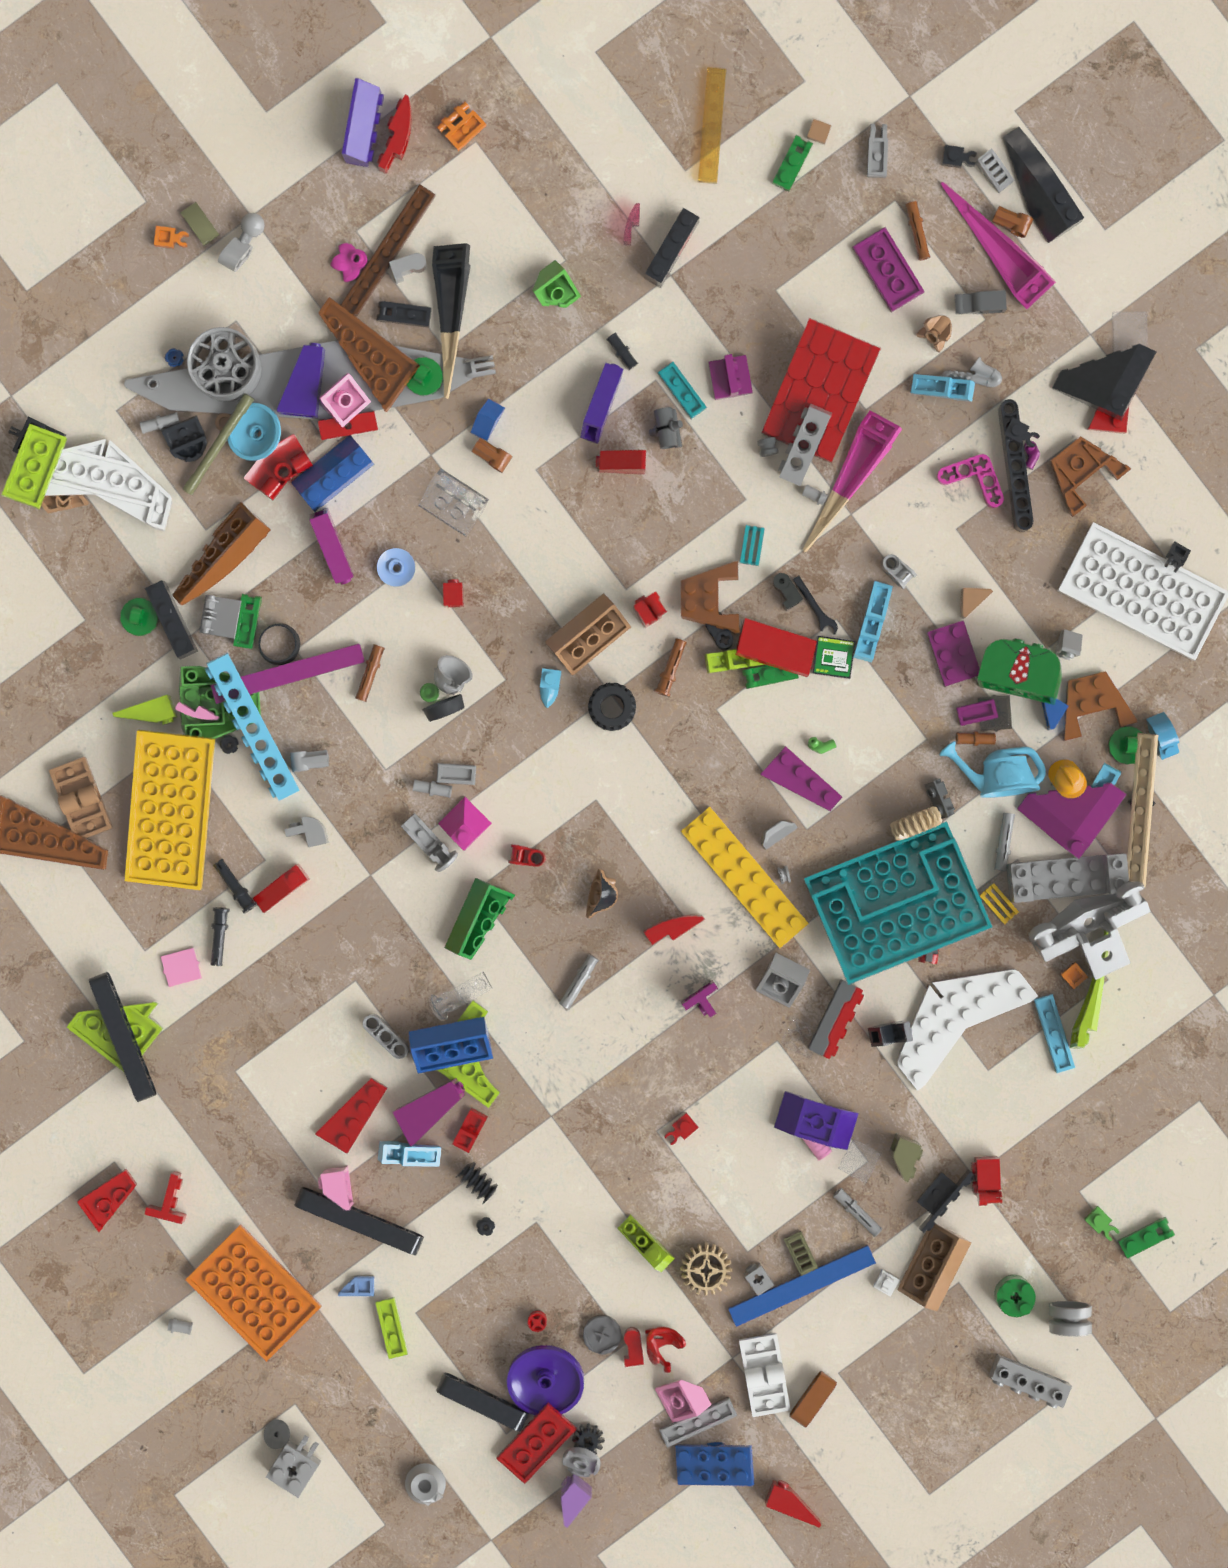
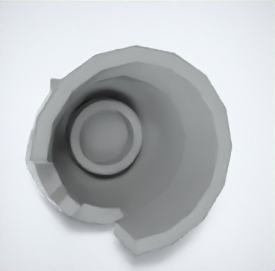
(451, 674)

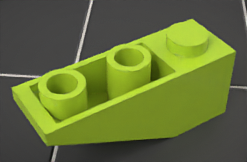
(646, 1244)

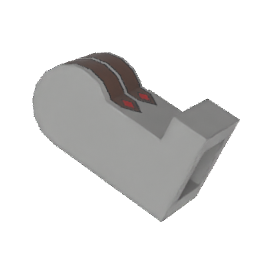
(407, 265)

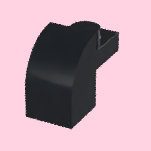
(890, 1033)

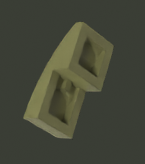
(200, 224)

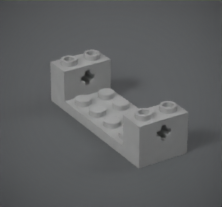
(1066, 877)

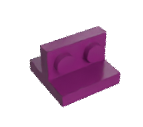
(730, 377)
(700, 996)

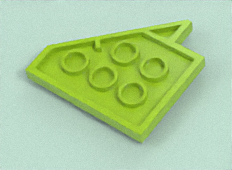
(92, 1029)

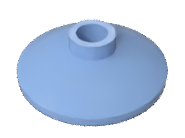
(389, 560)

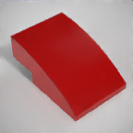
(673, 927)

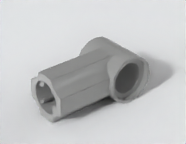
(307, 760)

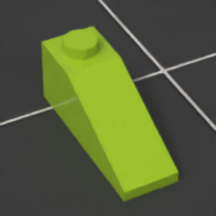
(155, 710)

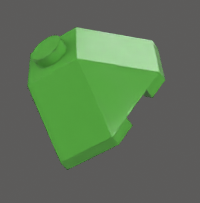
(555, 286)

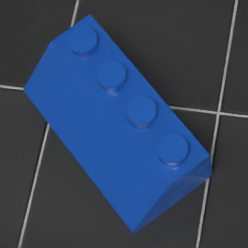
(332, 473)
(450, 1045)

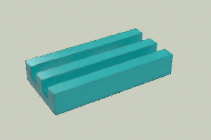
(753, 529)

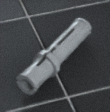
(1004, 842)
(579, 981)
(852, 1207)

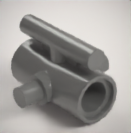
(667, 428)

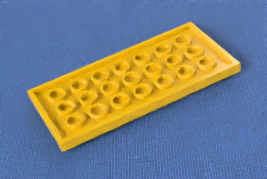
(169, 809)

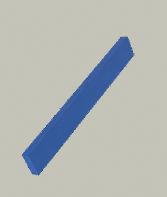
(802, 1285)

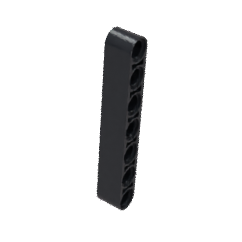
(1012, 475)
(122, 1037)
(359, 1221)

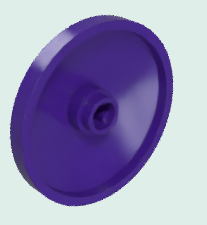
(545, 1376)

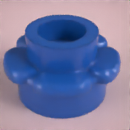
(169, 357)

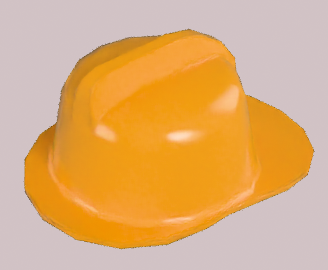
(1067, 778)

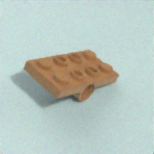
(80, 798)

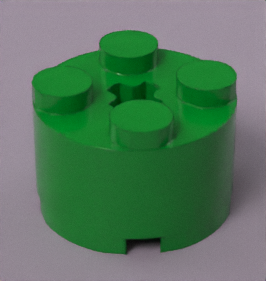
(1021, 1305)

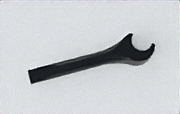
(822, 618)

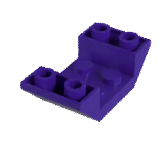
(815, 1121)

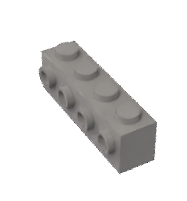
(1029, 1380)

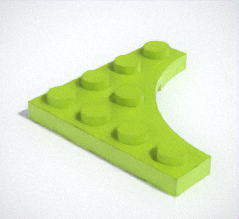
(471, 1074)

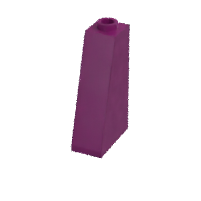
(331, 546)
(425, 1111)

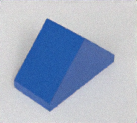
(487, 419)
(1053, 713)

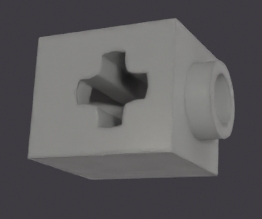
(758, 1286)

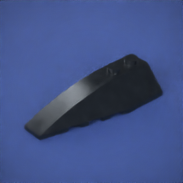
(1042, 190)

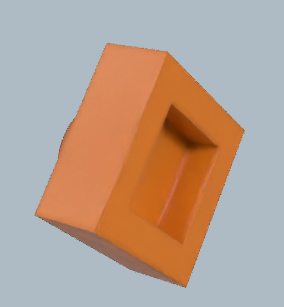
(1074, 975)

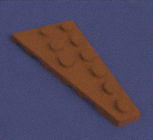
(374, 357)
(36, 837)

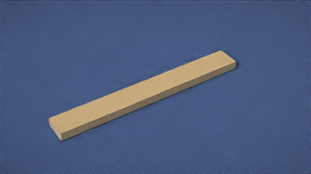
(1141, 807)

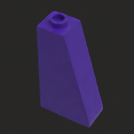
(305, 383)
(601, 403)

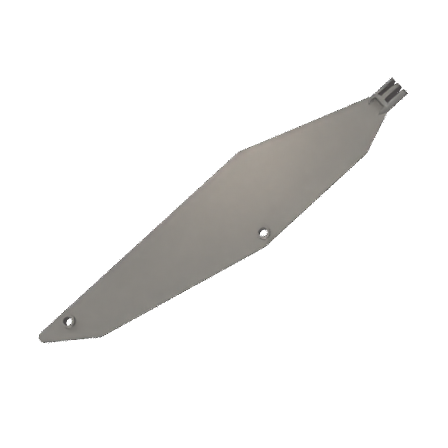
(179, 393)

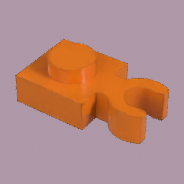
(167, 237)

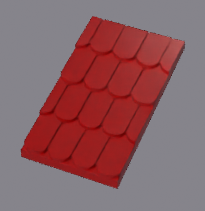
(825, 372)

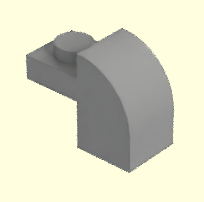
(313, 829)

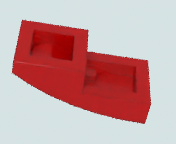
(470, 1130)

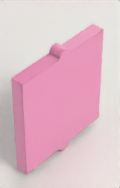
(181, 967)

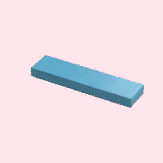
(1054, 1033)

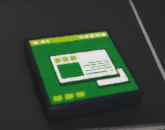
(833, 657)

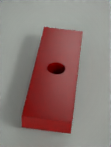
(360, 423)

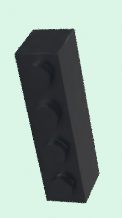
(672, 247)
(171, 619)

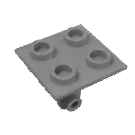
(220, 616)

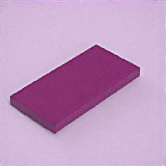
(888, 269)

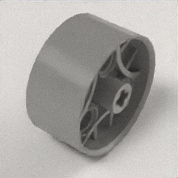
(216, 361)

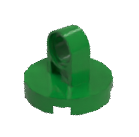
(427, 378)
(139, 617)
(1124, 745)

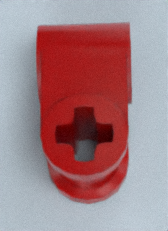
(525, 856)

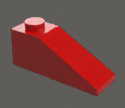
(281, 888)
(787, 1501)

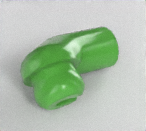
(819, 746)

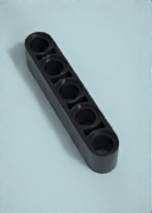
(482, 1401)

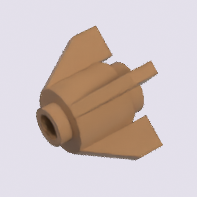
(937, 331)

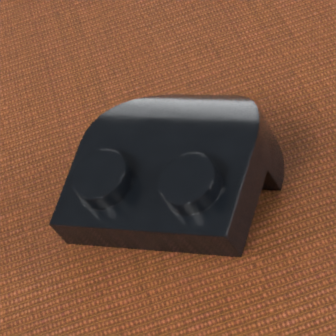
(186, 439)

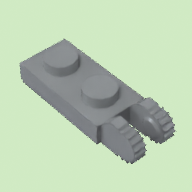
(877, 153)

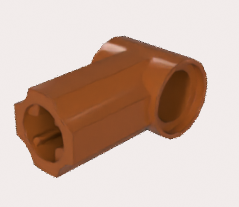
(1016, 222)
(495, 457)

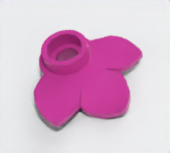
(346, 261)

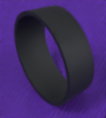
(296, 649)
(444, 708)

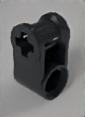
(717, 633)

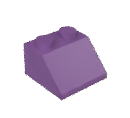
(574, 1497)

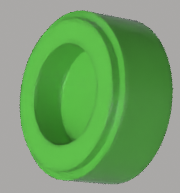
(429, 692)

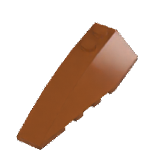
(231, 545)

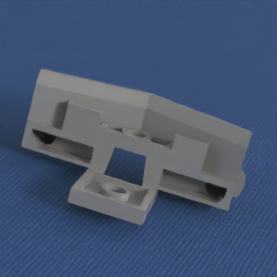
(1108, 912)

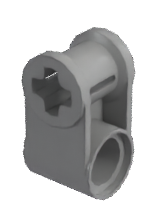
(898, 571)

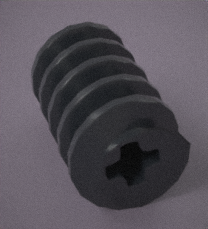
(477, 1181)

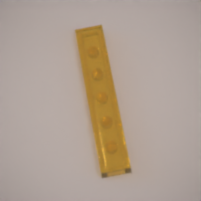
(712, 125)

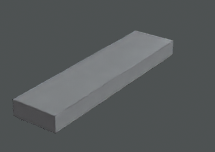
(712, 1416)

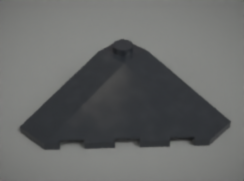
(1107, 382)

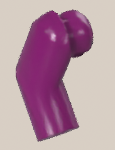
(1033, 455)

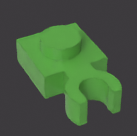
(1100, 1221)

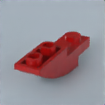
(400, 128)

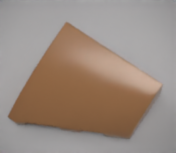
(63, 502)

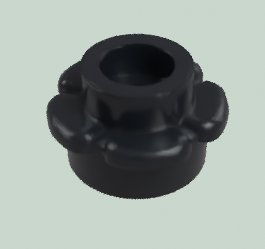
(224, 744)
(490, 1226)

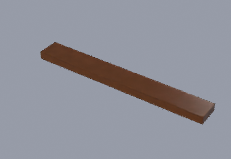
(388, 250)

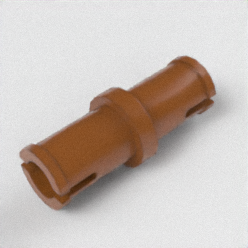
(975, 738)

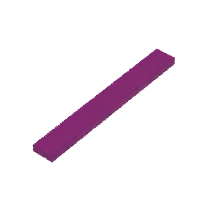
(297, 671)

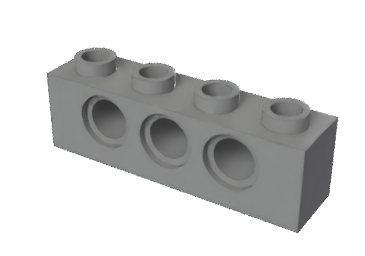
(797, 473)

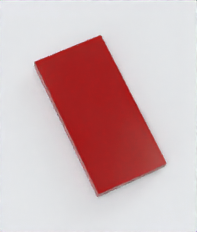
(776, 647)
(536, 1443)

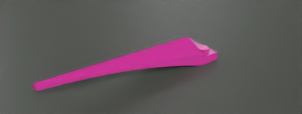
(1019, 270)

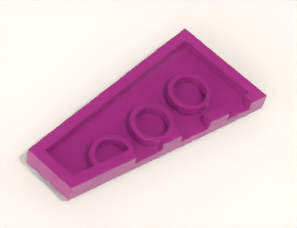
(799, 778)

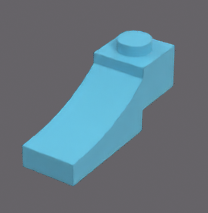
(943, 387)
(402, 1153)

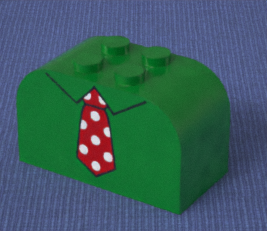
(1021, 670)

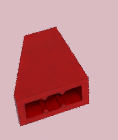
(622, 461)

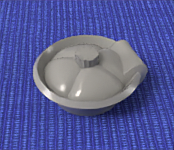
(425, 1484)

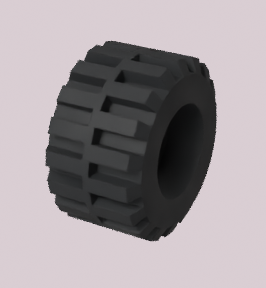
(602, 692)

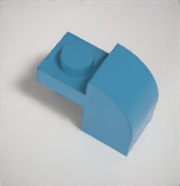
(1167, 736)

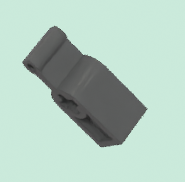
(981, 302)

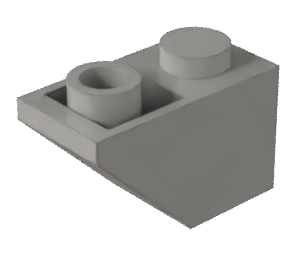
(1069, 644)

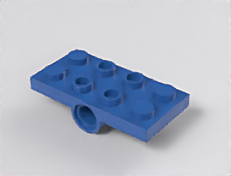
(714, 1464)

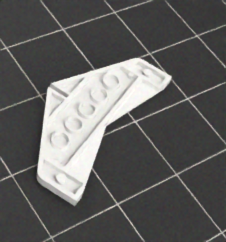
(113, 479)
(944, 1019)

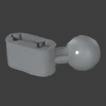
(238, 248)

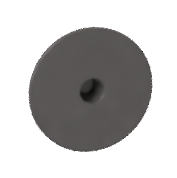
(276, 1434)

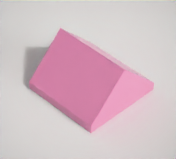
(344, 400)

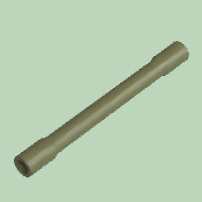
(195, 479)

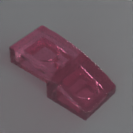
(632, 221)

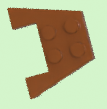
(1078, 464)
(701, 597)
(1093, 695)

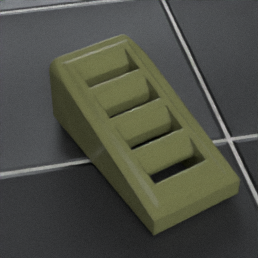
(809, 1268)

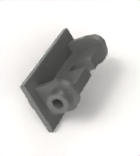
(936, 791)

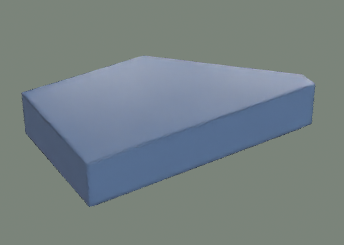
(359, 1287)

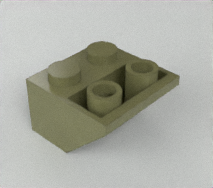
(905, 1154)

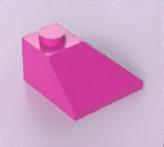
(464, 823)

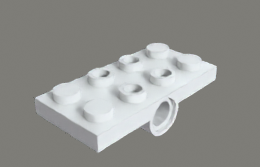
(764, 1374)

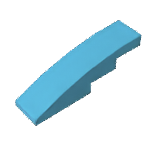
(873, 621)

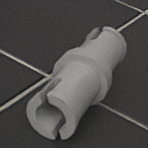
(159, 423)
(432, 788)

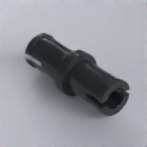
(622, 351)

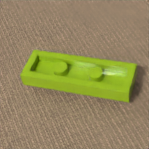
(391, 1328)

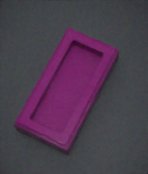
(977, 712)

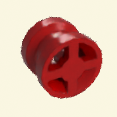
(535, 1324)

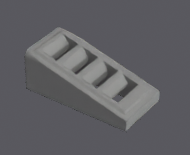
(1000, 166)

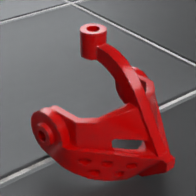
(669, 1337)

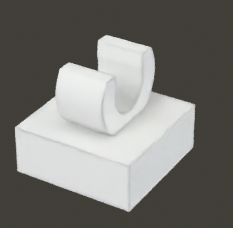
(886, 1283)

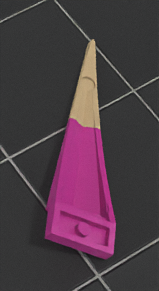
(867, 450)

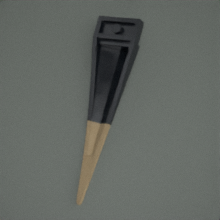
(451, 278)

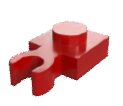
(683, 1127)

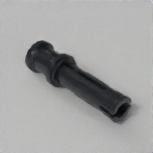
(240, 893)
(219, 926)

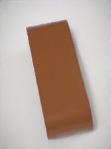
(813, 1399)

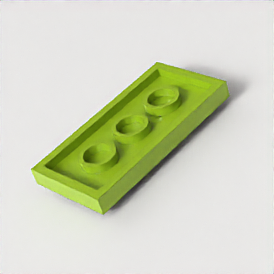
(34, 466)

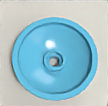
(245, 439)

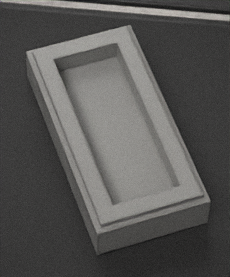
(456, 774)

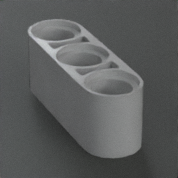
(376, 1033)

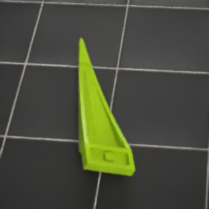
(1089, 1013)

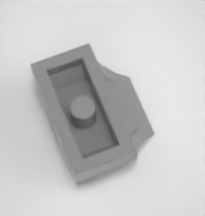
(777, 833)

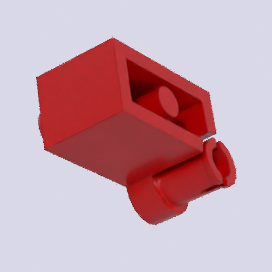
(649, 609)
(987, 1180)

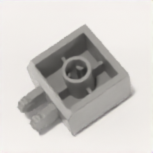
(305, 1465)

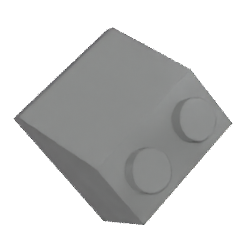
(783, 980)

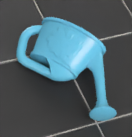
(1003, 772)

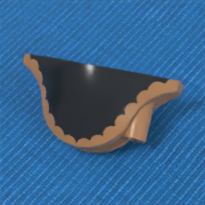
(602, 894)

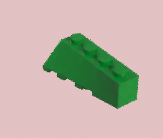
(477, 918)

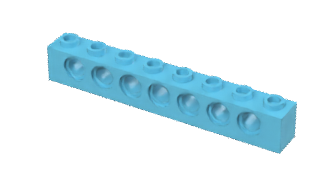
(288, 785)

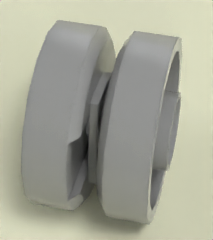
(1070, 1318)

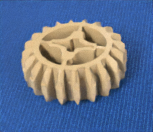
(916, 823)
(697, 1268)

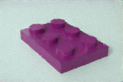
(953, 653)

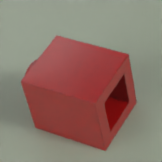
(453, 594)

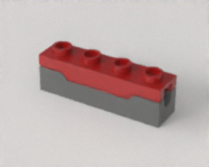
(835, 1019)

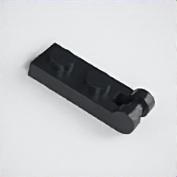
(404, 314)

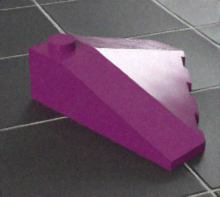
(1073, 820)

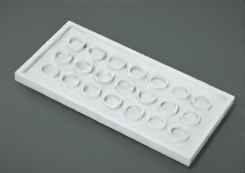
(1143, 593)

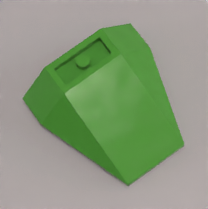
(196, 691)

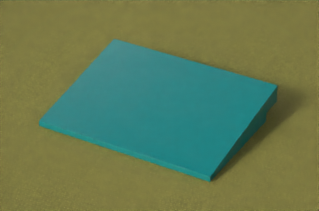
(897, 903)

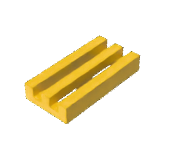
(1004, 898)

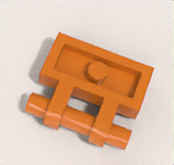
(465, 129)

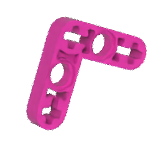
(980, 473)

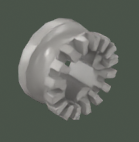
(784, 874)

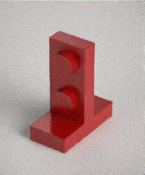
(170, 1201)

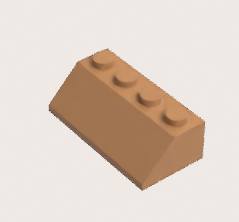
(588, 634)
(934, 1267)

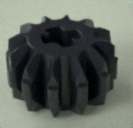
(589, 1432)

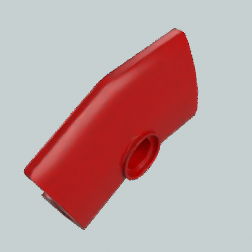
(265, 472)

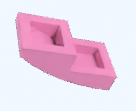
(201, 712)

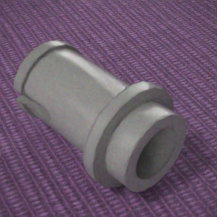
(815, 495)
(179, 1326)

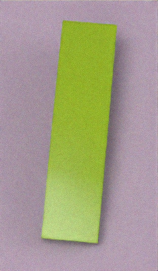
(727, 661)

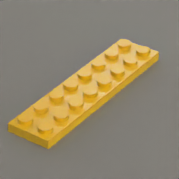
(744, 877)

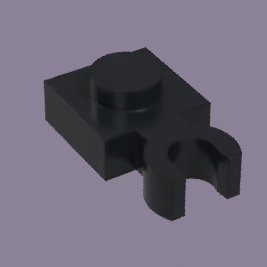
(955, 156)
(1018, 431)
(1177, 556)

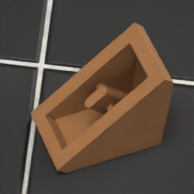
(971, 599)

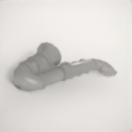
(983, 375)

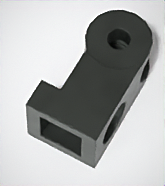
(788, 590)

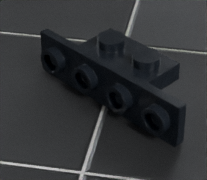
(939, 1195)

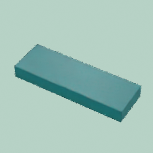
(682, 390)

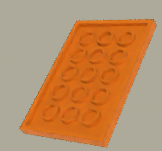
(253, 1292)

